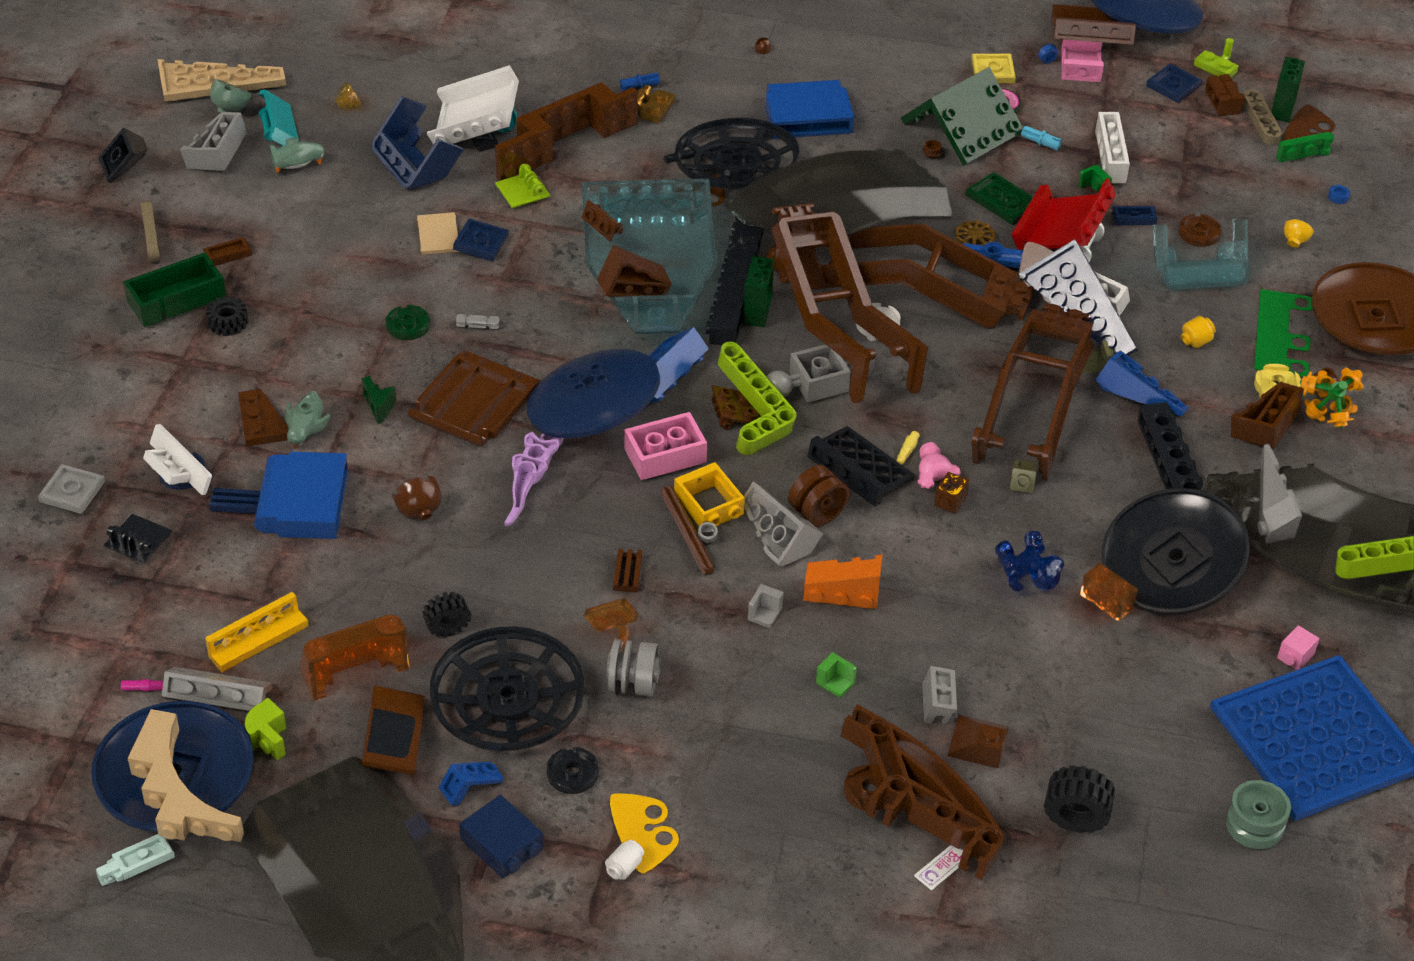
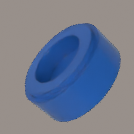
(1048, 53)
(1338, 194)

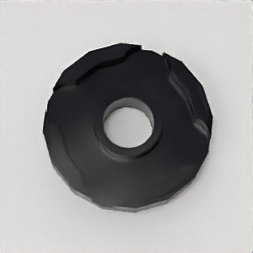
(572, 782)

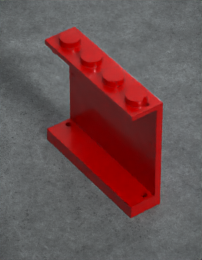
(1061, 220)

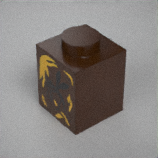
(951, 492)

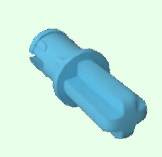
(1041, 138)

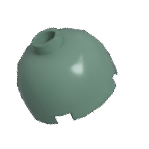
(228, 97)

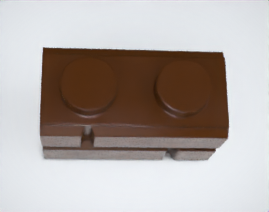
(1224, 95)

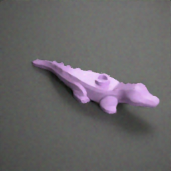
(530, 468)

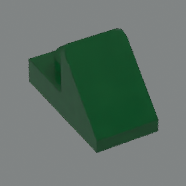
(378, 400)

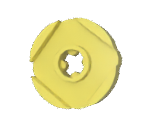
(1265, 378)

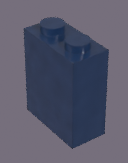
(501, 836)

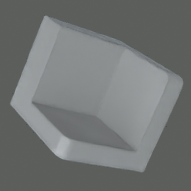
(765, 606)

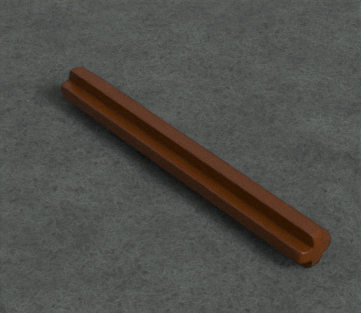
(687, 530)

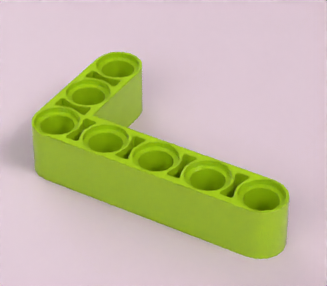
(775, 411)
(1375, 558)

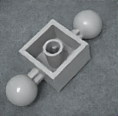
(816, 373)

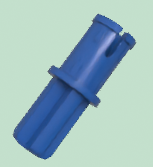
(639, 81)

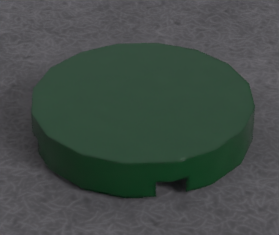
(407, 322)

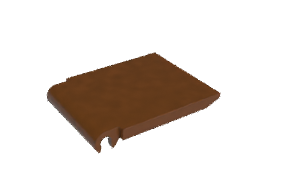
(473, 398)

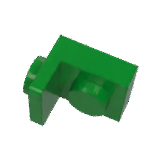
(1093, 176)

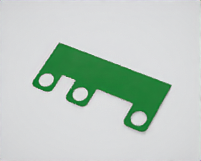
(1274, 328)

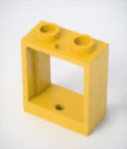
(710, 477)

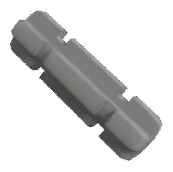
(477, 321)

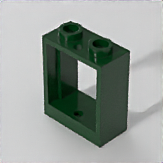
(1287, 89)
(758, 291)

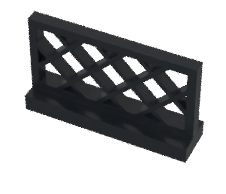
(851, 472)

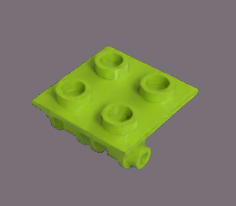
(522, 188)

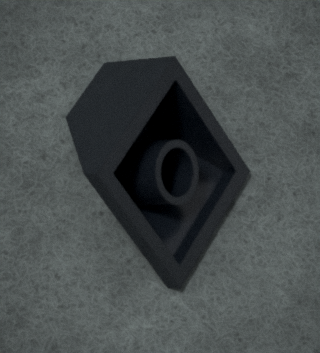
(122, 154)

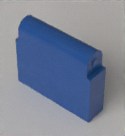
(810, 108)
(302, 495)

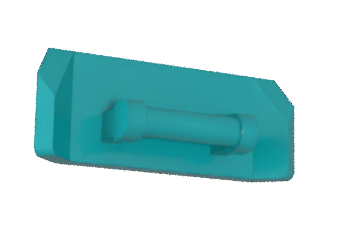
(277, 119)

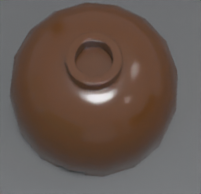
(418, 498)

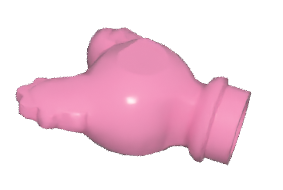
(934, 465)

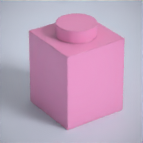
(1298, 648)

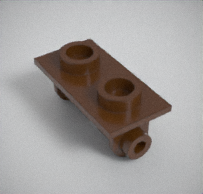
(600, 220)

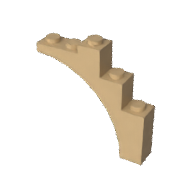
(162, 789)

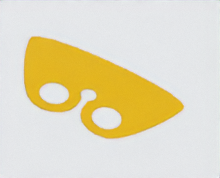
(630, 820)

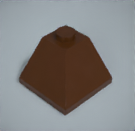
(978, 741)

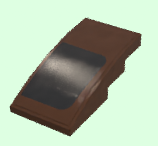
(393, 730)

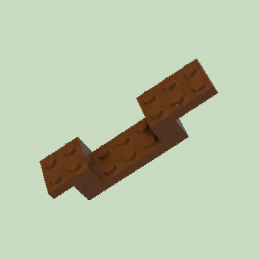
(538, 129)

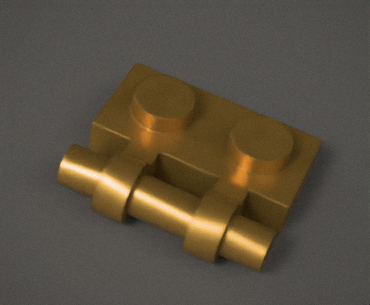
(656, 105)

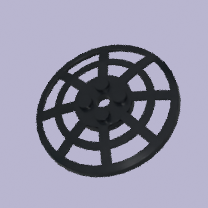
(735, 159)
(503, 680)

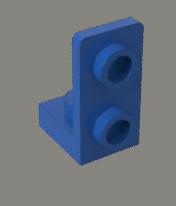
(463, 775)

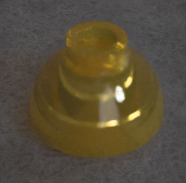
(347, 97)

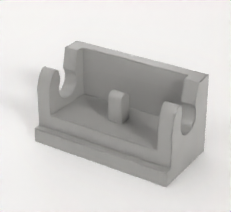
(939, 694)

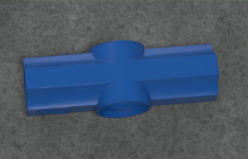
(1007, 257)

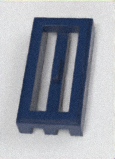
(1134, 215)
(234, 498)

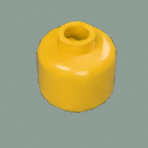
(1198, 332)

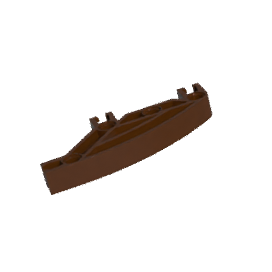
(925, 787)

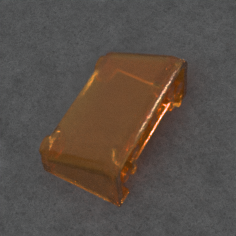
(371, 640)

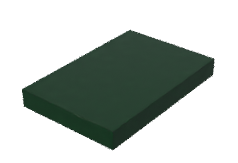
(1000, 197)

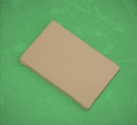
(437, 232)

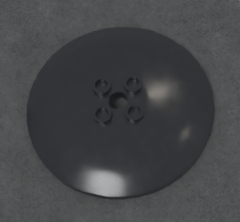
(1182, 523)

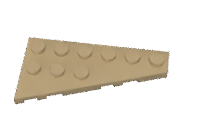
(195, 80)

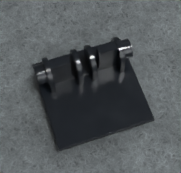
(136, 538)

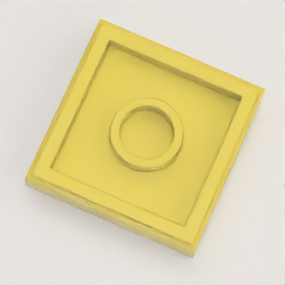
(1000, 65)

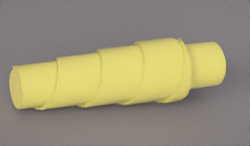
(908, 446)

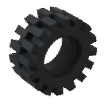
(229, 324)
(437, 618)

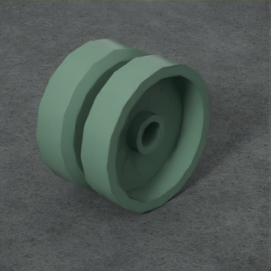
(1258, 814)

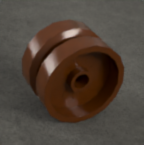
(818, 495)

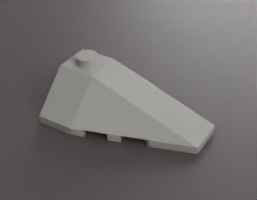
(1278, 506)
(781, 529)

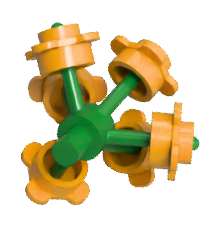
(1335, 390)

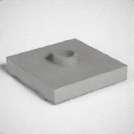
(71, 489)

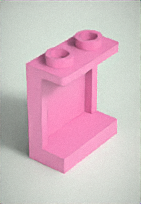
(1081, 60)

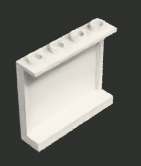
(476, 106)

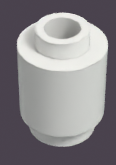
(624, 860)

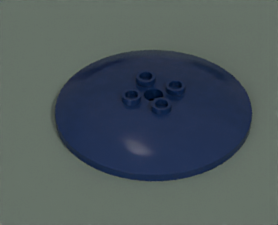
(1155, 15)
(593, 393)
(208, 751)

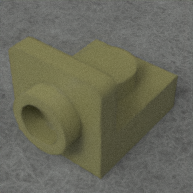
(1099, 358)
(1023, 476)

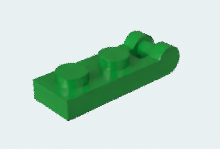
(1305, 147)

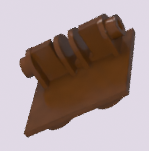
(731, 407)

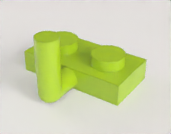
(1217, 65)

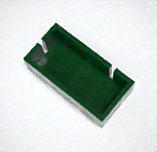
(174, 289)

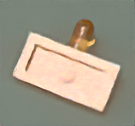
(612, 615)

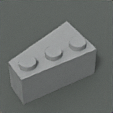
(217, 144)

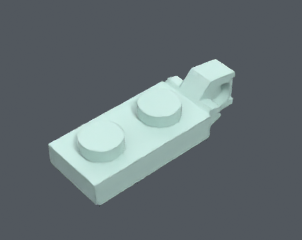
(135, 860)

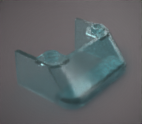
(1228, 269)

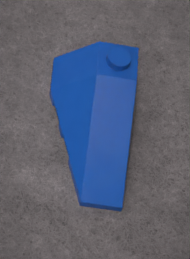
(1124, 378)

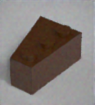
(632, 275)
(1269, 417)

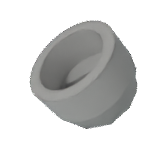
(706, 530)

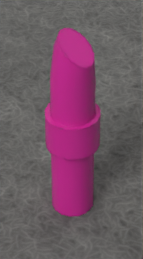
(142, 685)

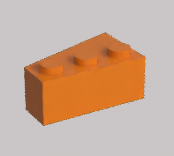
(844, 583)

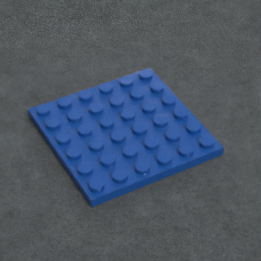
(1317, 736)

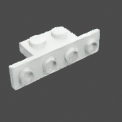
(175, 462)

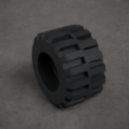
(1079, 799)

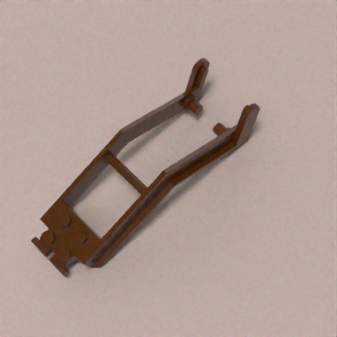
(811, 230)
(1000, 295)
(1053, 324)

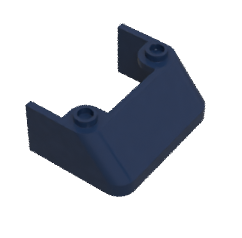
(397, 147)

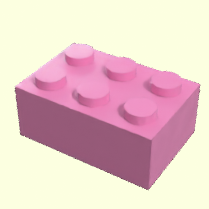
(665, 445)

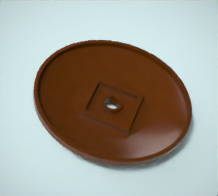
(1355, 291)

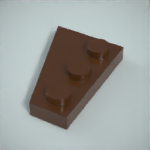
(260, 419)

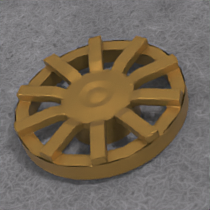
(974, 235)

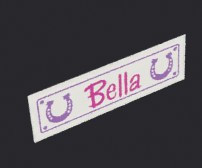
(940, 867)

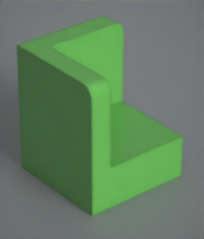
(836, 675)

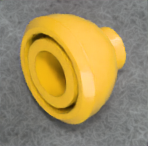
(1297, 232)

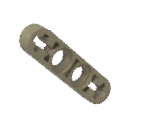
(1266, 116)
(150, 231)

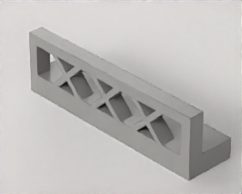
(214, 688)

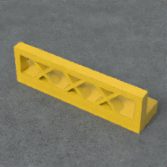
(256, 635)

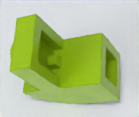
(263, 728)

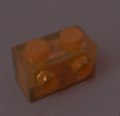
(1108, 591)

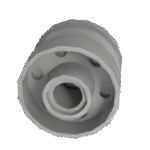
(633, 667)

